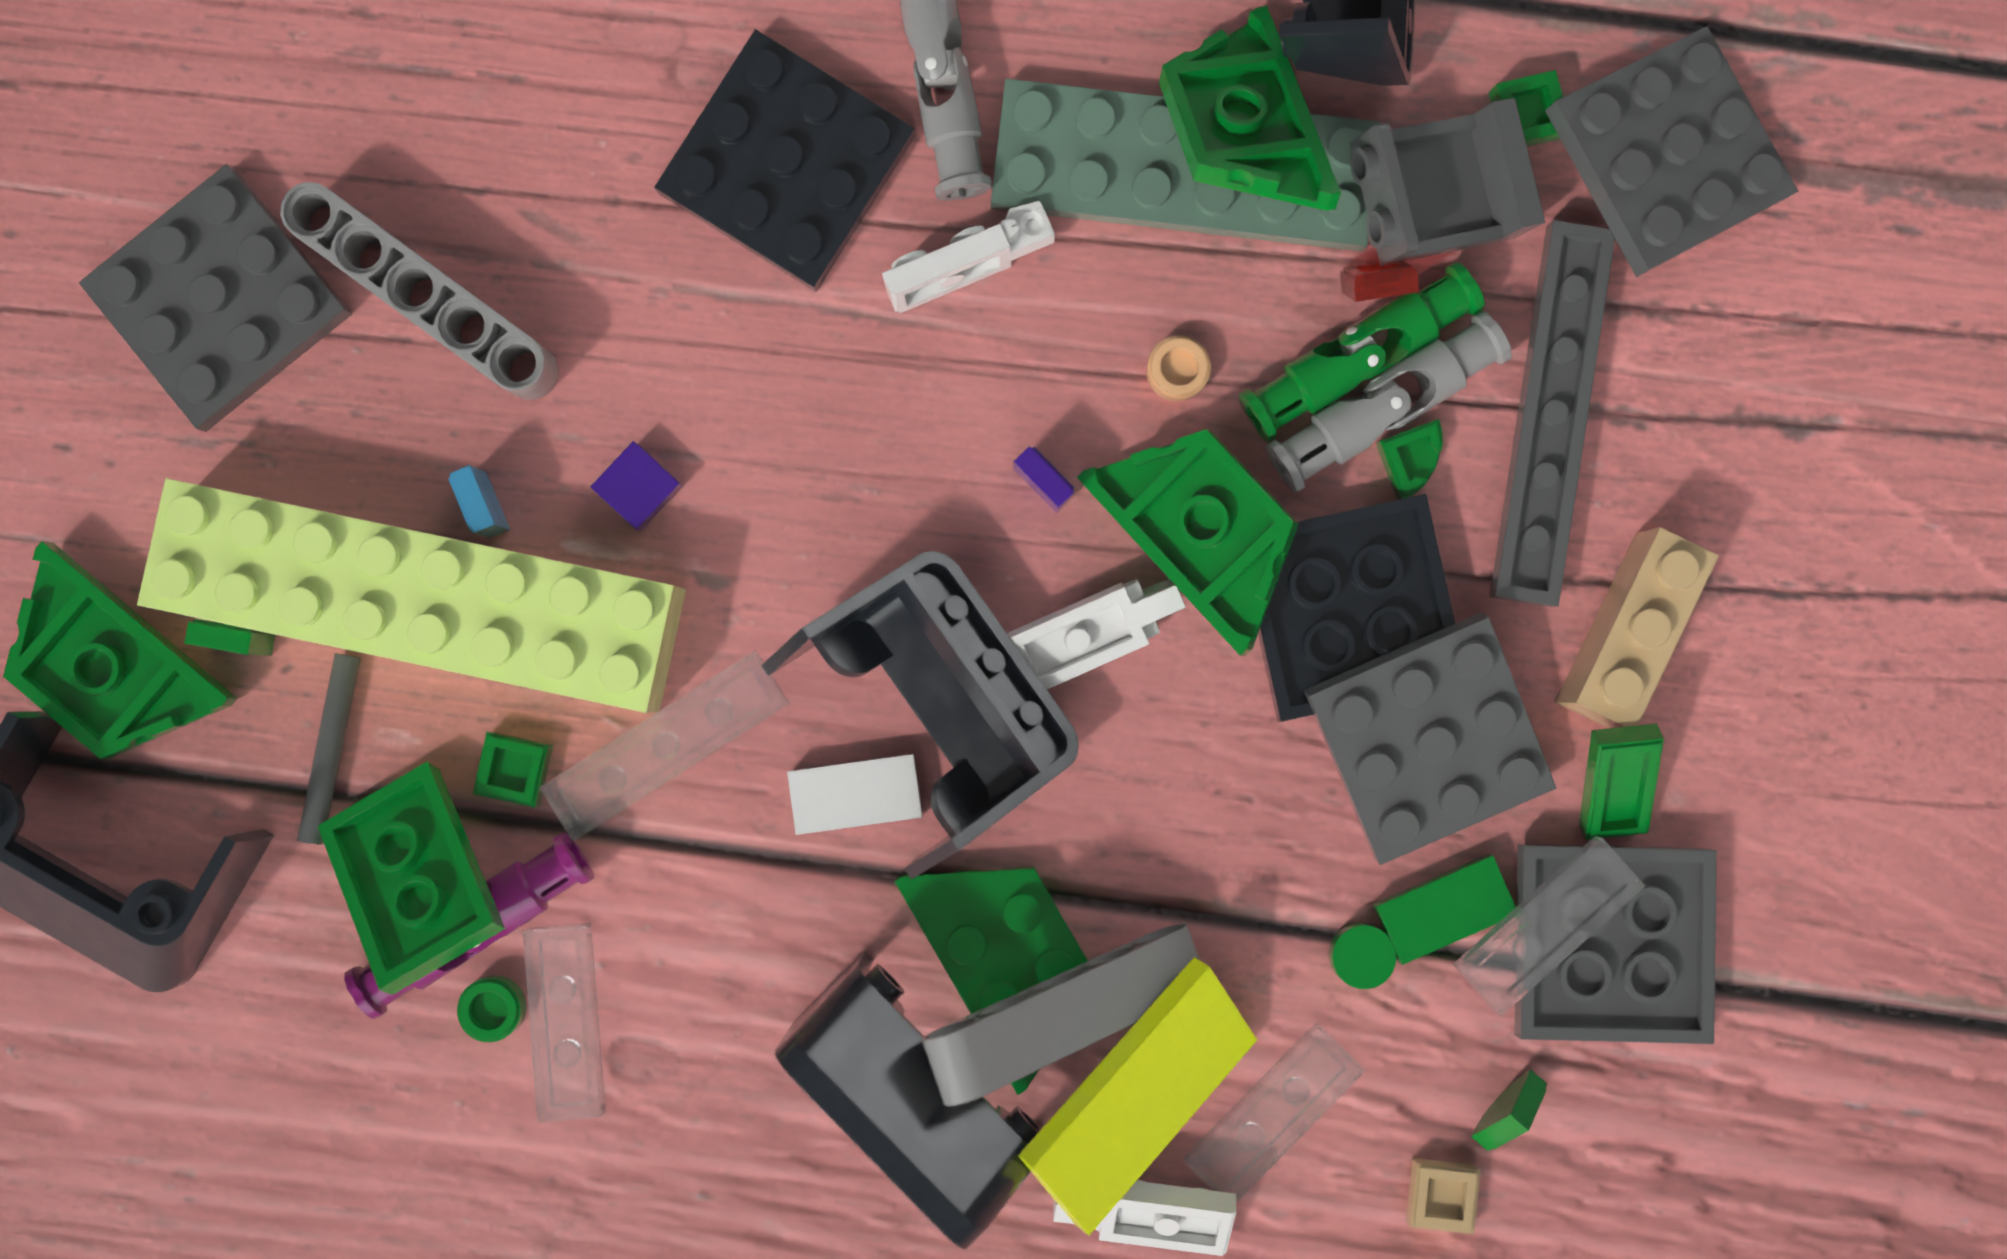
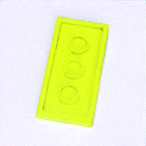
(1139, 1096)

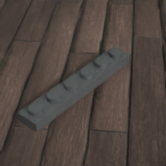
(1552, 414)

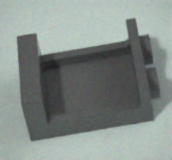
(1446, 184)

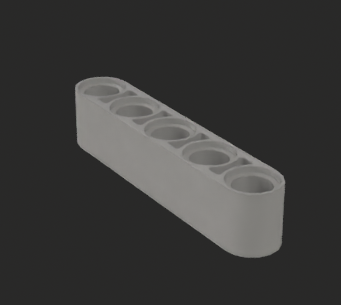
(395, 276)
(1055, 1016)

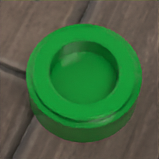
(1362, 955)
(491, 1008)

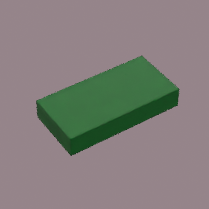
(1620, 781)
(1445, 908)

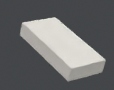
(854, 794)

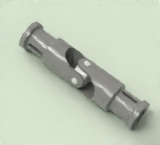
(954, 126)
(1357, 422)

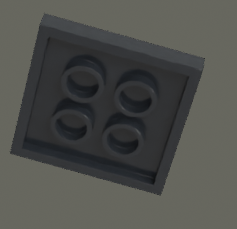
(785, 160)
(1351, 594)

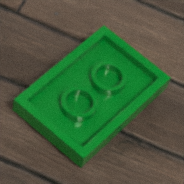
(410, 878)

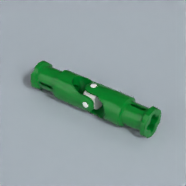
(1354, 356)

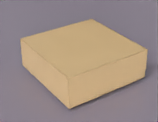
(1443, 1195)

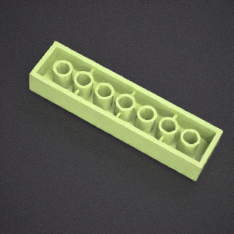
(411, 596)

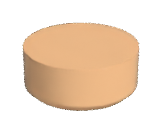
(1178, 368)

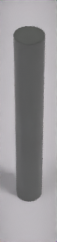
(329, 747)

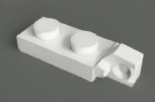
(968, 258)
(1095, 630)
(1168, 1218)

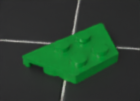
(1247, 117)
(1203, 527)
(102, 663)
(992, 933)

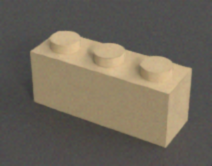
(1637, 628)

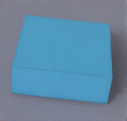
(478, 501)

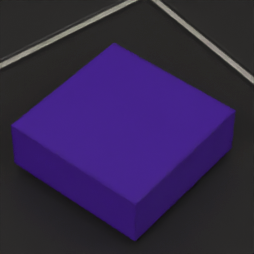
(1044, 478)
(636, 486)

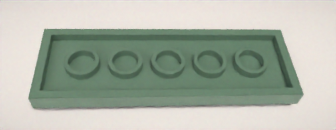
(1123, 164)

